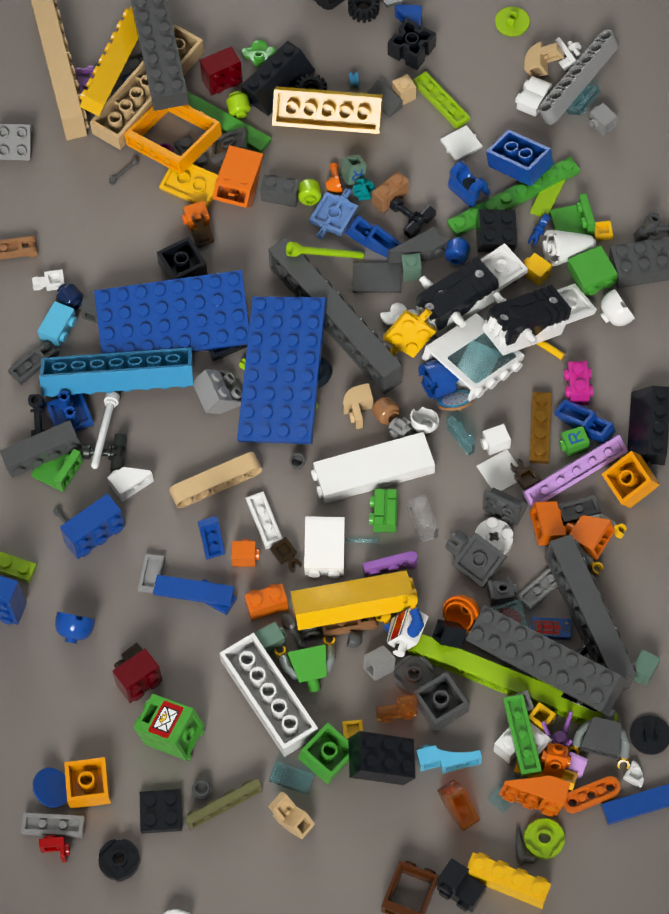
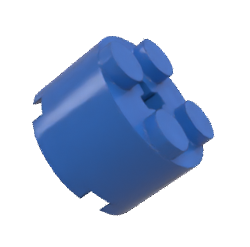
(437, 379)

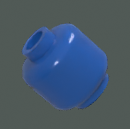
(457, 251)

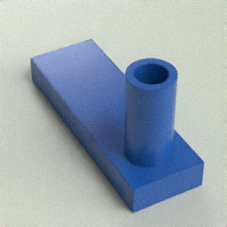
(211, 537)

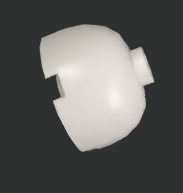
(615, 310)

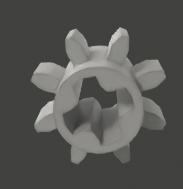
(400, 428)

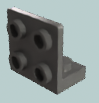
(503, 506)

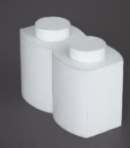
(533, 94)

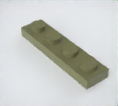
(216, 807)

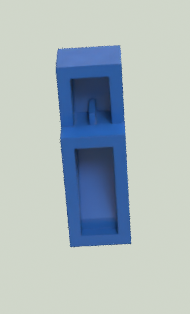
(371, 236)
(577, 416)

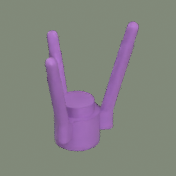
(560, 736)

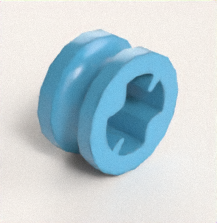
(353, 79)

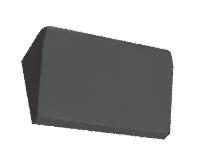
(391, 101)

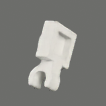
(51, 280)

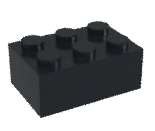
(381, 758)

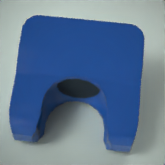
(466, 185)

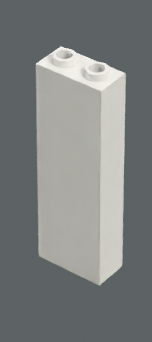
(373, 468)

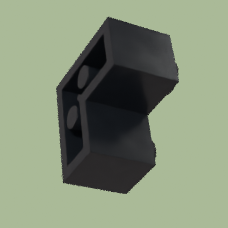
(460, 887)

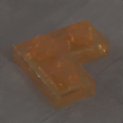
(404, 708)

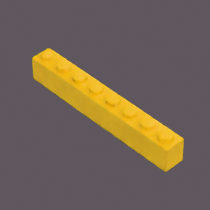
(110, 65)

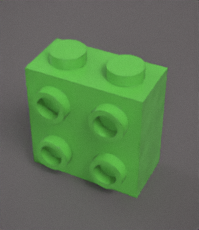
(592, 271)

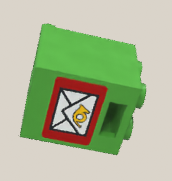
(169, 727)

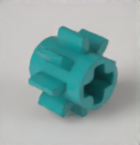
(363, 189)

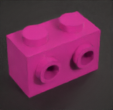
(578, 386)

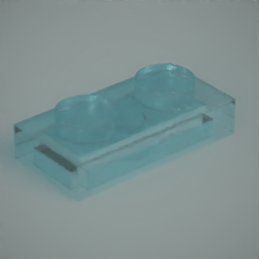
(583, 100)
(457, 430)

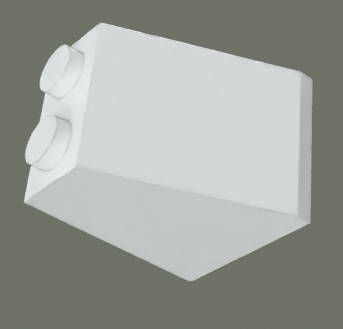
(324, 546)

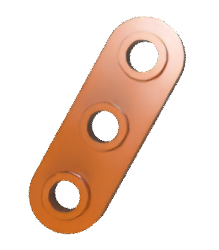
(596, 788)

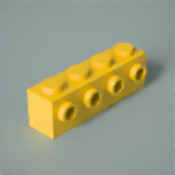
(508, 880)

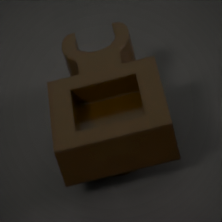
(201, 233)
(524, 476)
(284, 553)

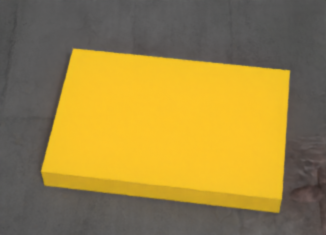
(193, 185)

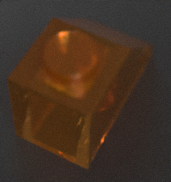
(458, 804)

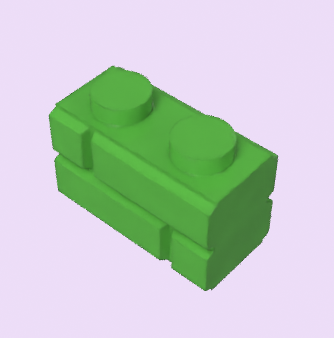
(385, 510)

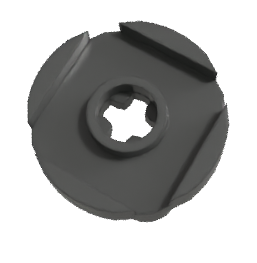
(414, 664)

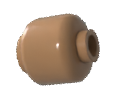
(385, 410)

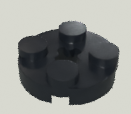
(131, 859)

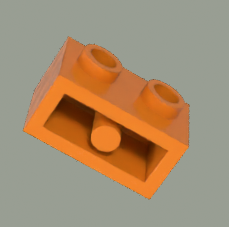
(547, 522)
(266, 601)

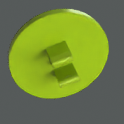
(512, 21)

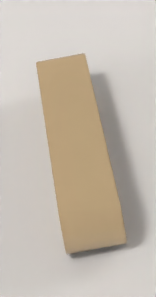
(215, 480)

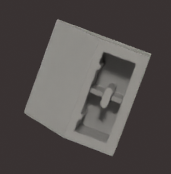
(217, 391)

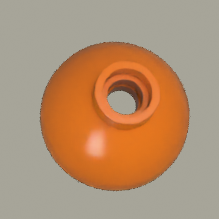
(461, 610)

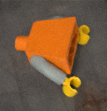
(593, 535)

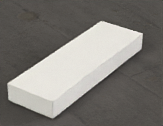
(264, 519)

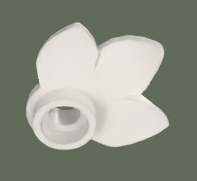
(395, 312)

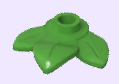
(258, 52)

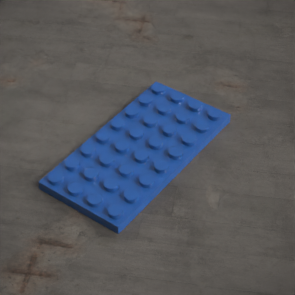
(174, 313)
(282, 370)

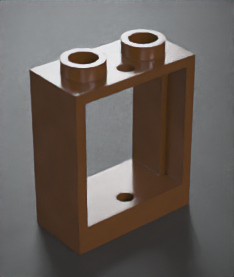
(409, 868)

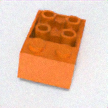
(238, 177)
(541, 793)

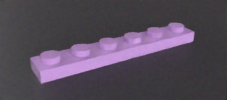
(575, 471)

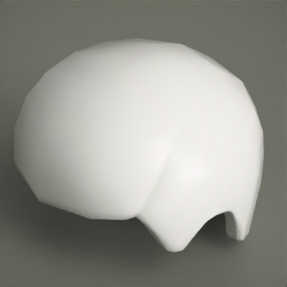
(424, 420)

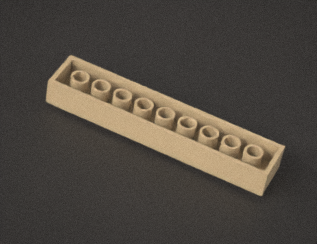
(60, 68)

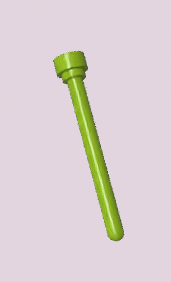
(294, 249)

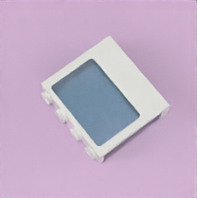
(473, 357)

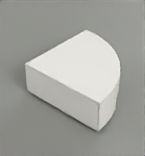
(634, 775)

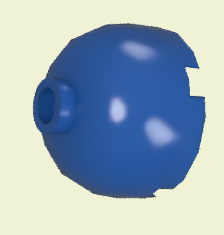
(73, 626)

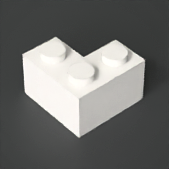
(505, 748)

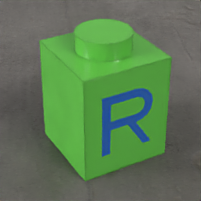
(574, 441)

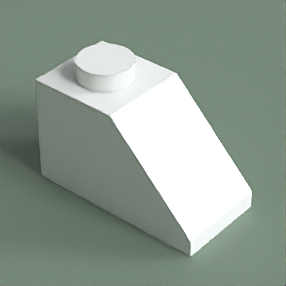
(129, 481)

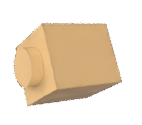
(404, 89)

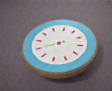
(455, 401)

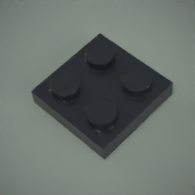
(160, 811)

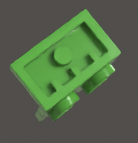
(574, 218)
(59, 472)

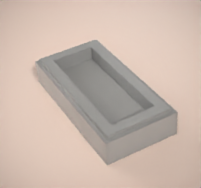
(151, 568)

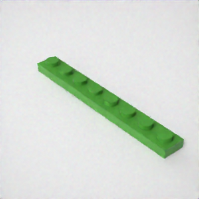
(514, 196)

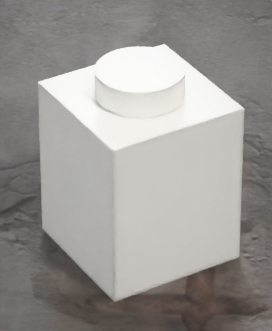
(495, 439)

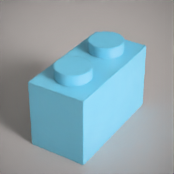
(57, 324)

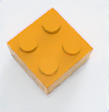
(630, 479)
(87, 782)

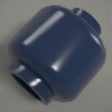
(70, 296)

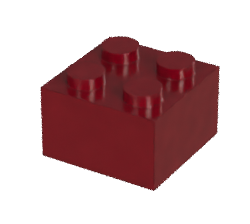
(221, 71)
(137, 676)

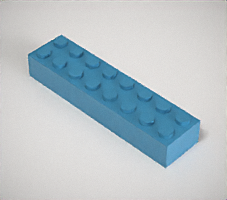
(117, 371)

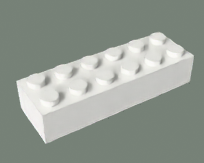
(268, 694)

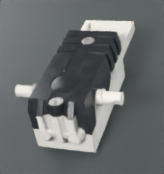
(468, 289)
(534, 316)

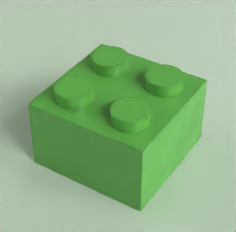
(326, 753)

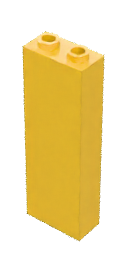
(351, 599)

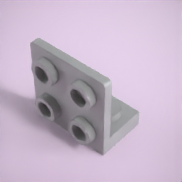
(15, 141)

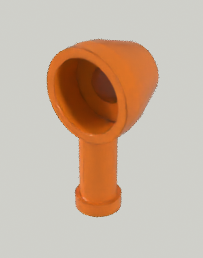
(334, 183)

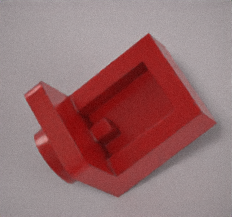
(53, 844)

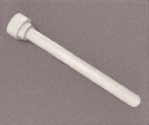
(111, 401)

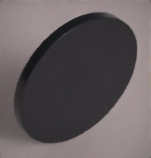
(650, 735)

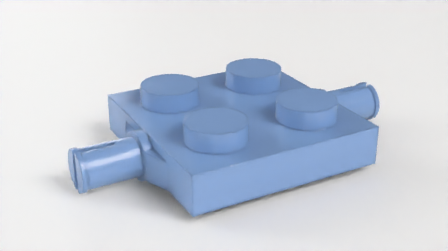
(333, 214)

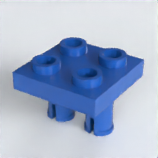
(70, 408)

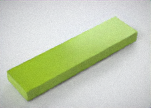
(441, 100)

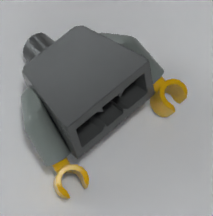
(604, 738)

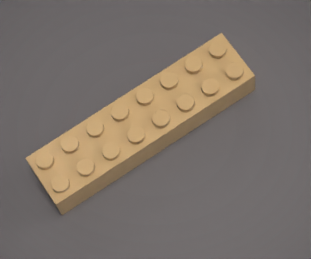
(133, 96)

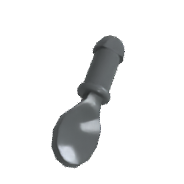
(290, 624)

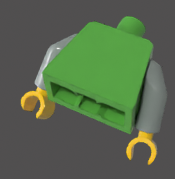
(308, 663)

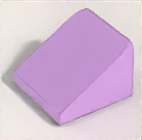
(577, 764)

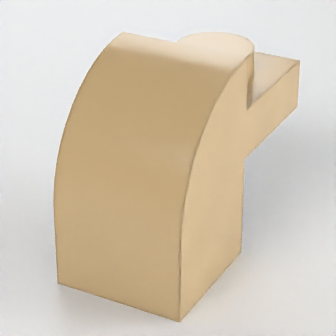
(539, 56)
(357, 400)
(290, 816)

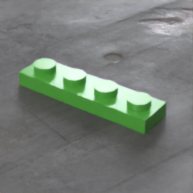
(522, 735)

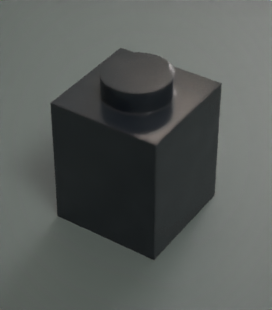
(449, 633)

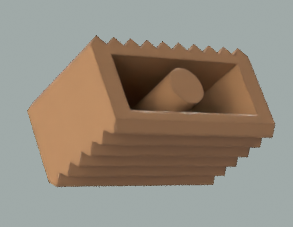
(392, 187)

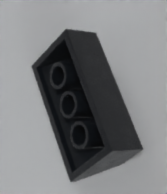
(279, 70)
(649, 424)

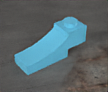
(431, 757)

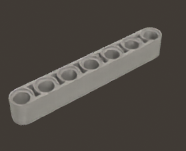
(578, 77)

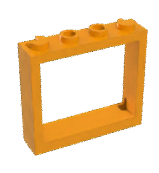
(179, 164)

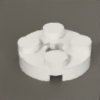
(501, 529)

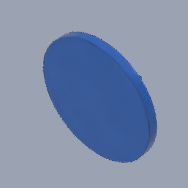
(50, 787)

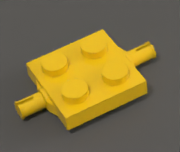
(409, 333)

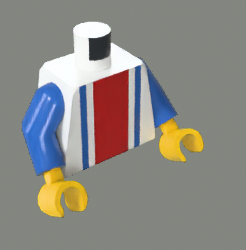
(404, 628)

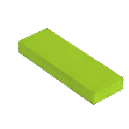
(547, 199)

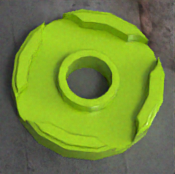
(544, 850)

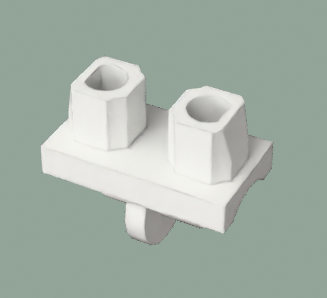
(573, 49)

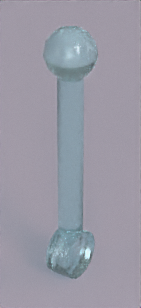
(375, 540)

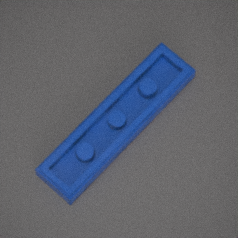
(193, 590)
(636, 804)

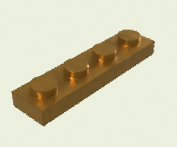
(540, 427)

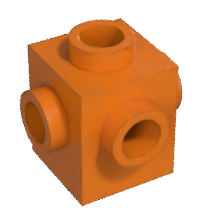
(555, 760)

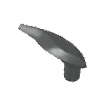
(520, 850)

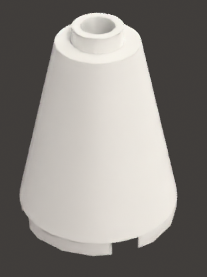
(564, 245)

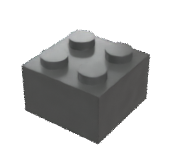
(441, 702)

